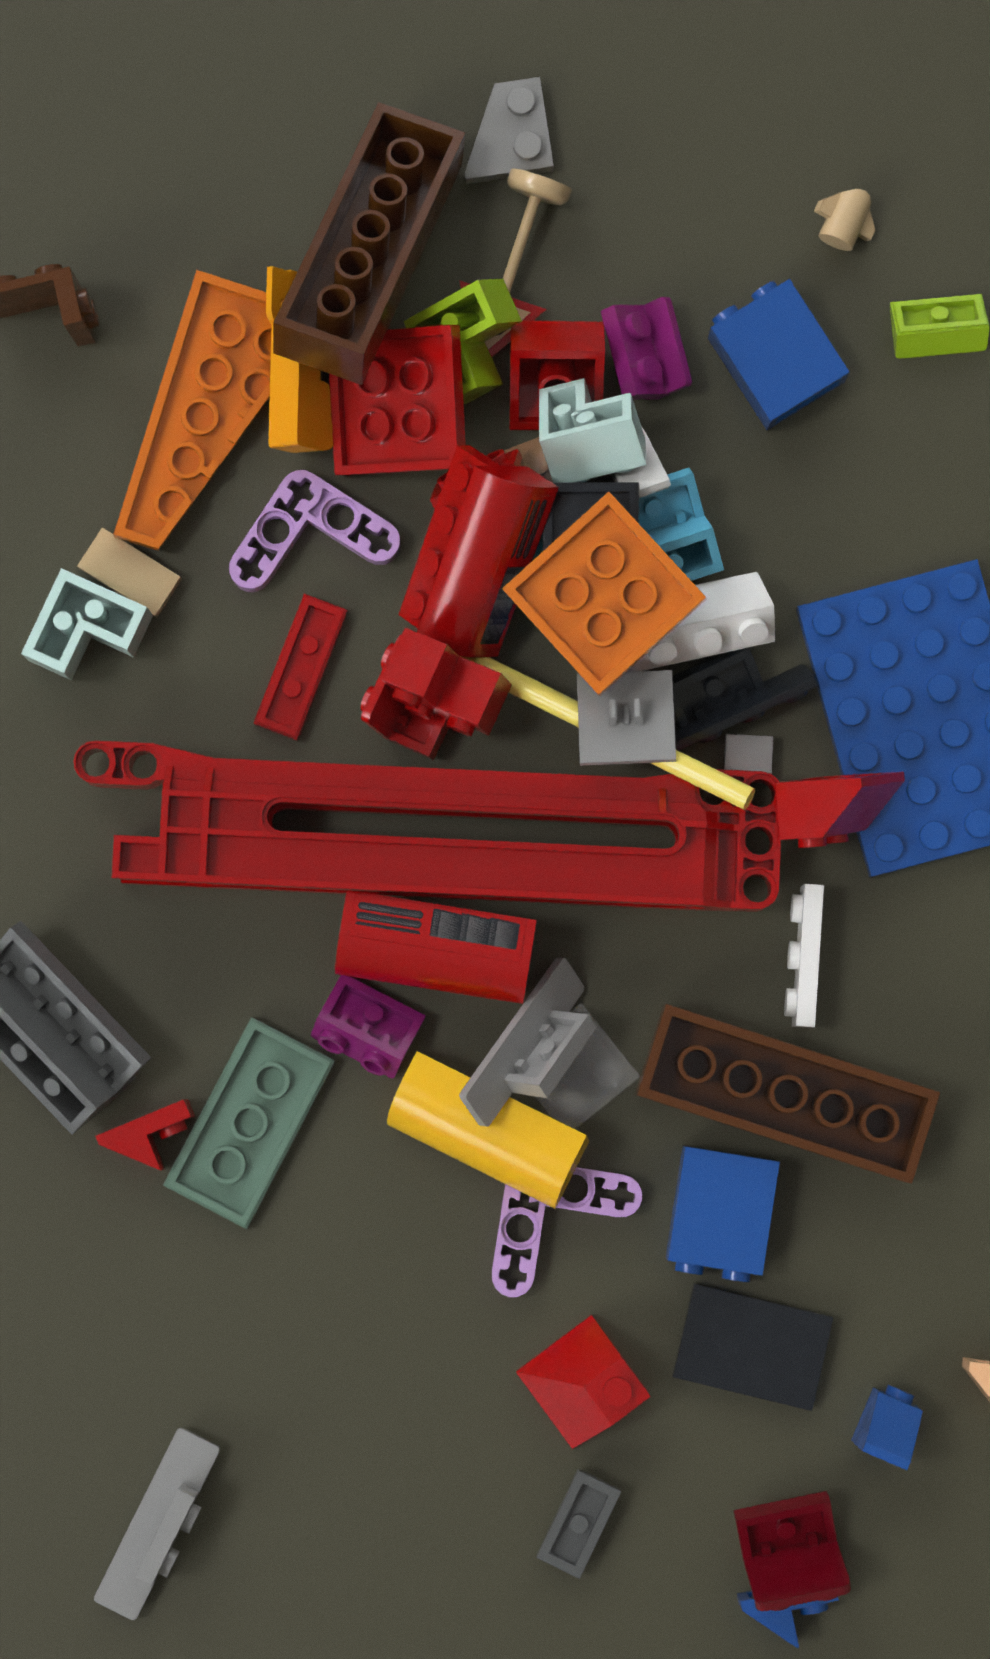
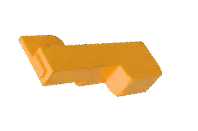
(298, 398)

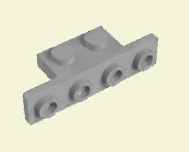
(533, 1047)
(157, 1523)

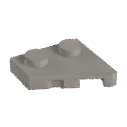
(511, 133)

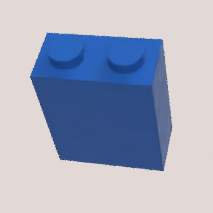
(777, 352)
(722, 1213)

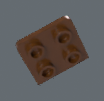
(48, 288)

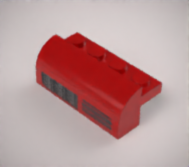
(473, 547)
(435, 946)

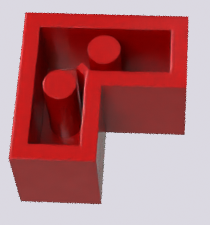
(438, 681)

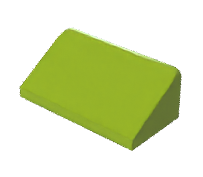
(939, 326)

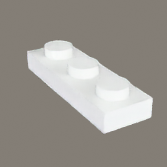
(804, 955)

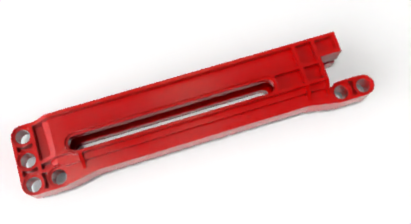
(223, 833)

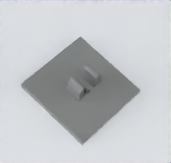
(628, 721)

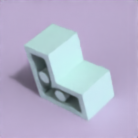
(586, 436)
(77, 613)

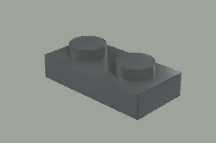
(578, 1523)

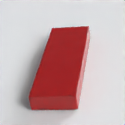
(300, 667)

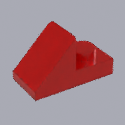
(136, 1139)

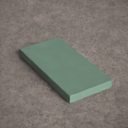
(249, 1123)

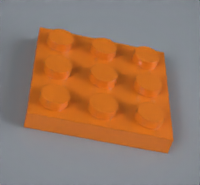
(604, 593)

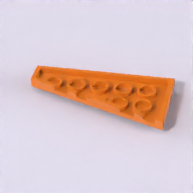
(203, 405)

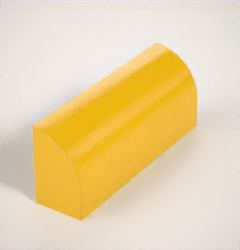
(516, 1149)

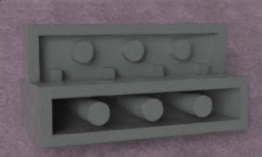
(59, 1034)

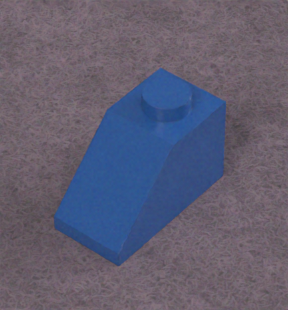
(889, 1426)

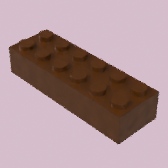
(368, 243)
(787, 1093)

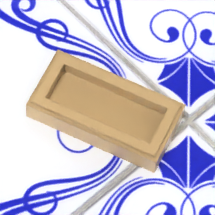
(129, 572)

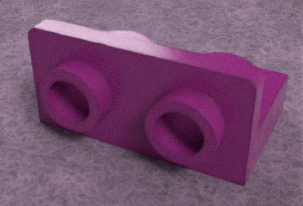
(647, 349)
(366, 1026)

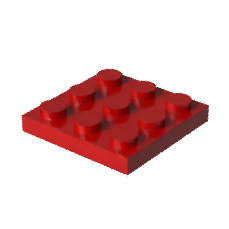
(406, 409)

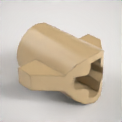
(846, 218)

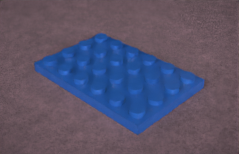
(911, 693)

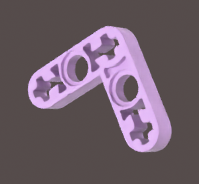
(314, 513)
(529, 1265)

